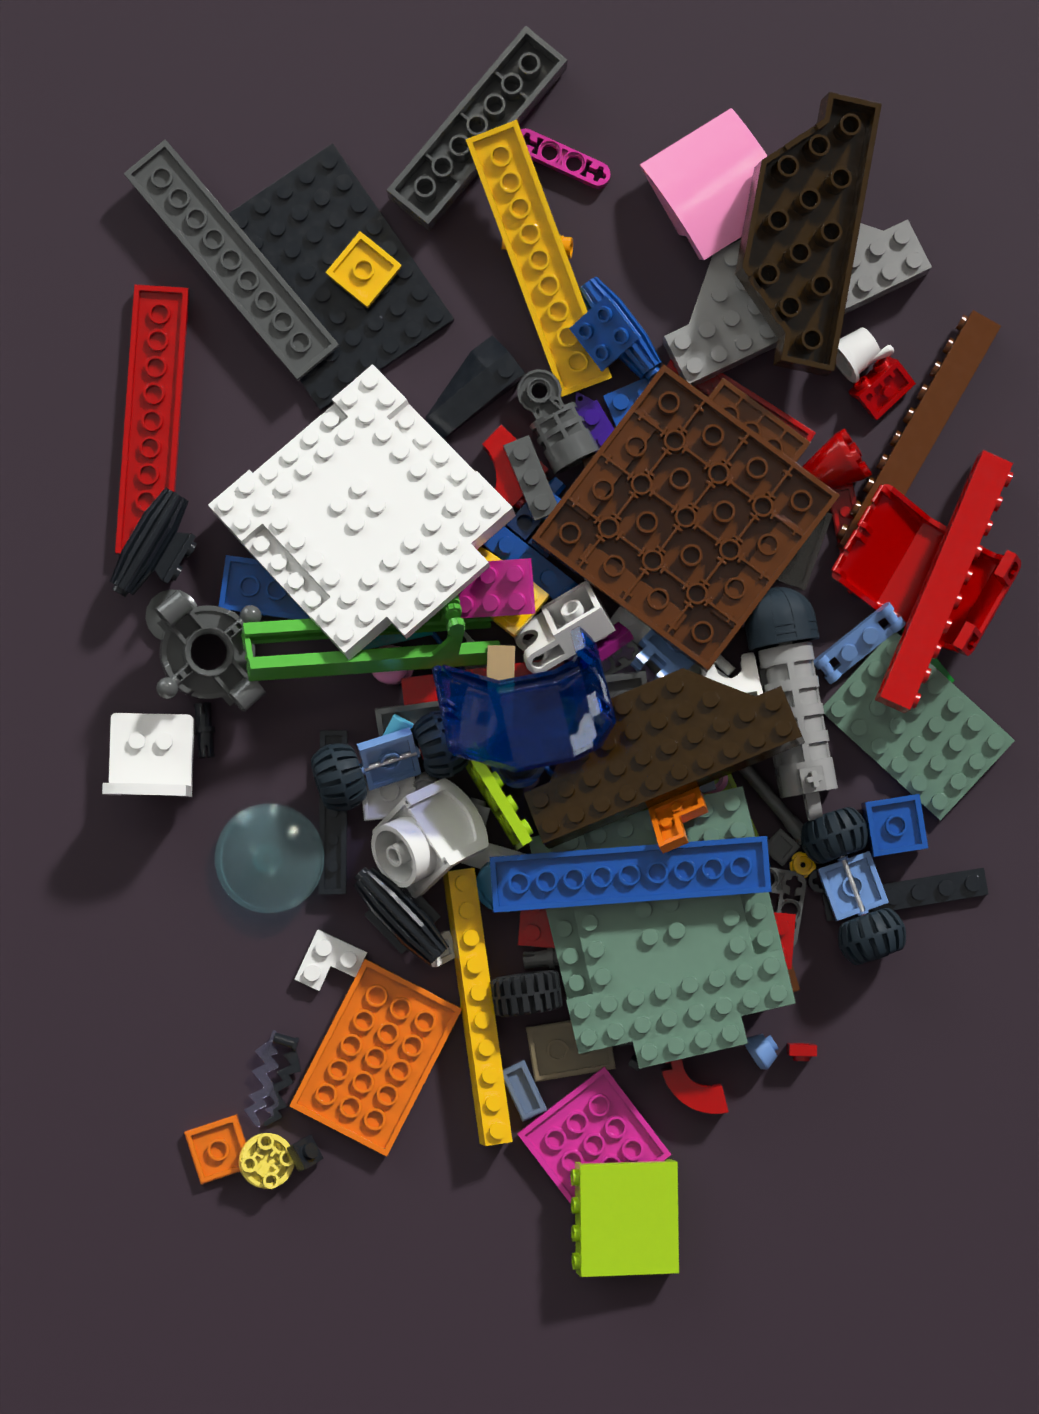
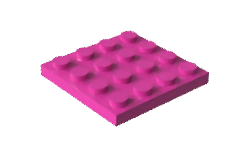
(591, 1127)

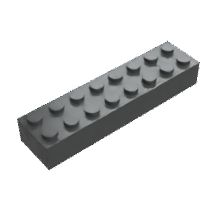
(501, 96)

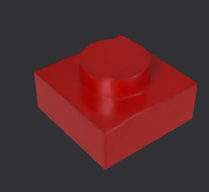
(801, 1051)

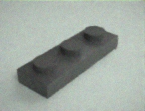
(530, 477)

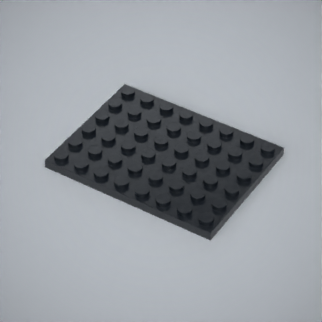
(301, 231)

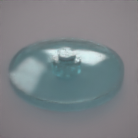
(269, 858)

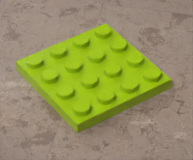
(503, 807)

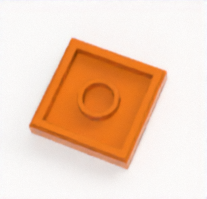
(216, 1148)

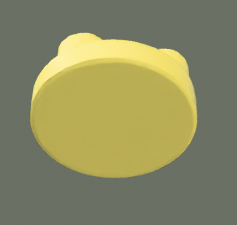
(266, 1161)

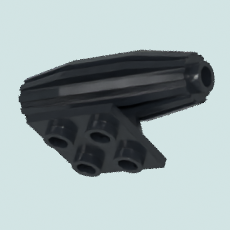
(154, 545)
(399, 916)

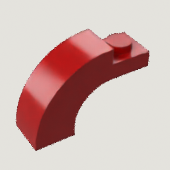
(694, 1095)

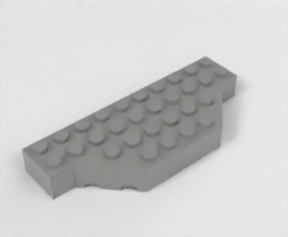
(731, 329)

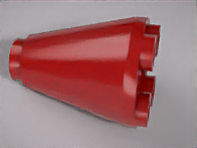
(838, 462)

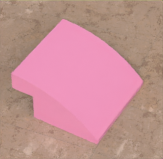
(707, 182)

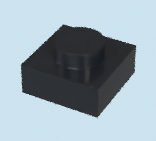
(305, 1153)

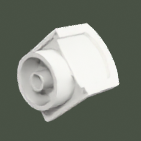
(150, 755)
(428, 836)

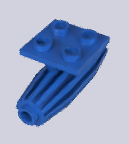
(613, 332)

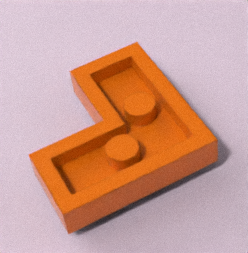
(671, 814)

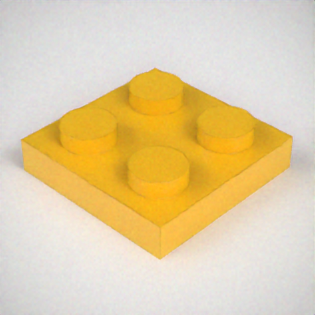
(363, 269)

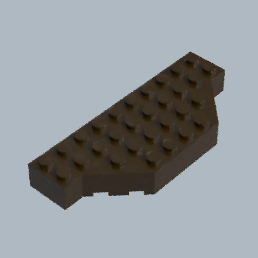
(806, 231)
(663, 744)

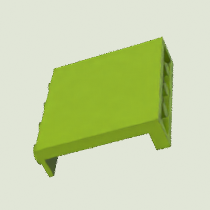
(625, 1218)

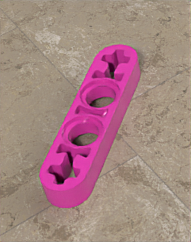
(563, 154)

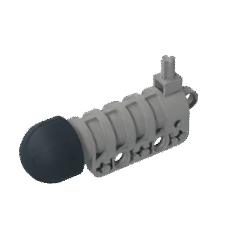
(781, 632)

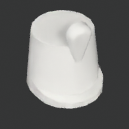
(858, 352)

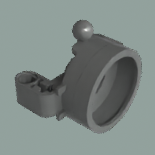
(181, 627)

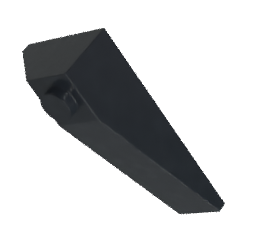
(479, 382)

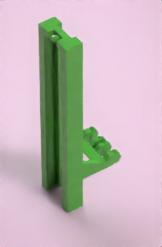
(450, 652)

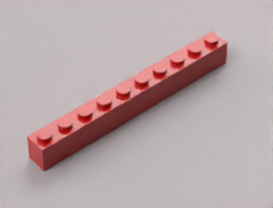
(944, 582)

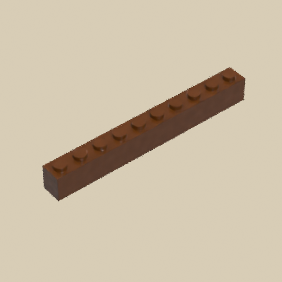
(930, 414)

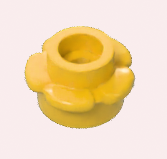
(795, 866)

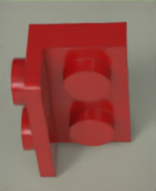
(882, 386)

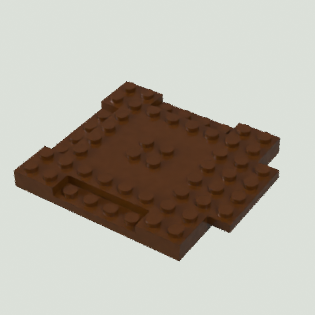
(689, 512)

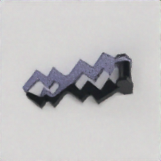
(270, 1089)

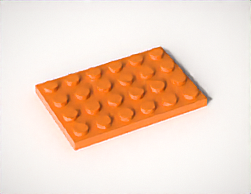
(375, 1057)

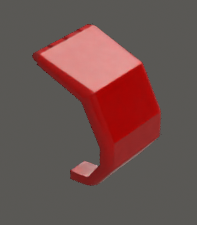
(892, 557)

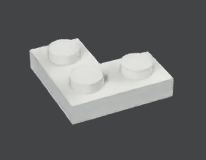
(328, 952)

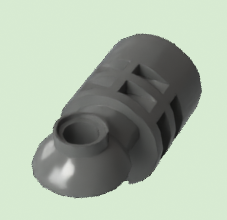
(556, 424)

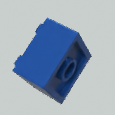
(895, 825)

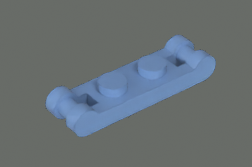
(859, 642)

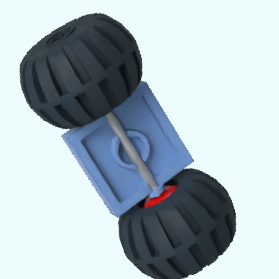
(383, 762)
(853, 886)

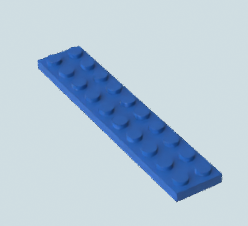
(630, 874)

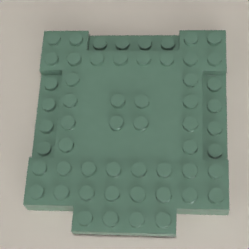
(670, 969)

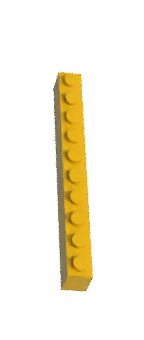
(477, 1007)

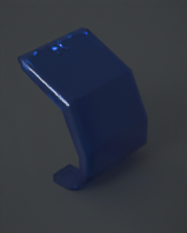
(529, 717)

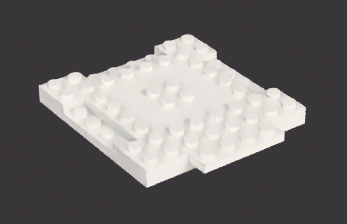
(366, 516)

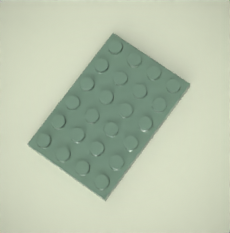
(929, 749)

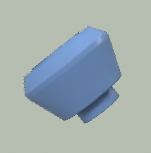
(762, 1050)

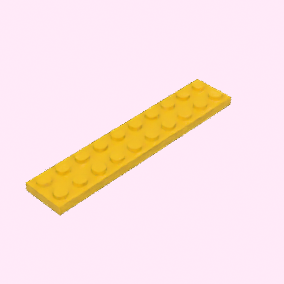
(535, 252)

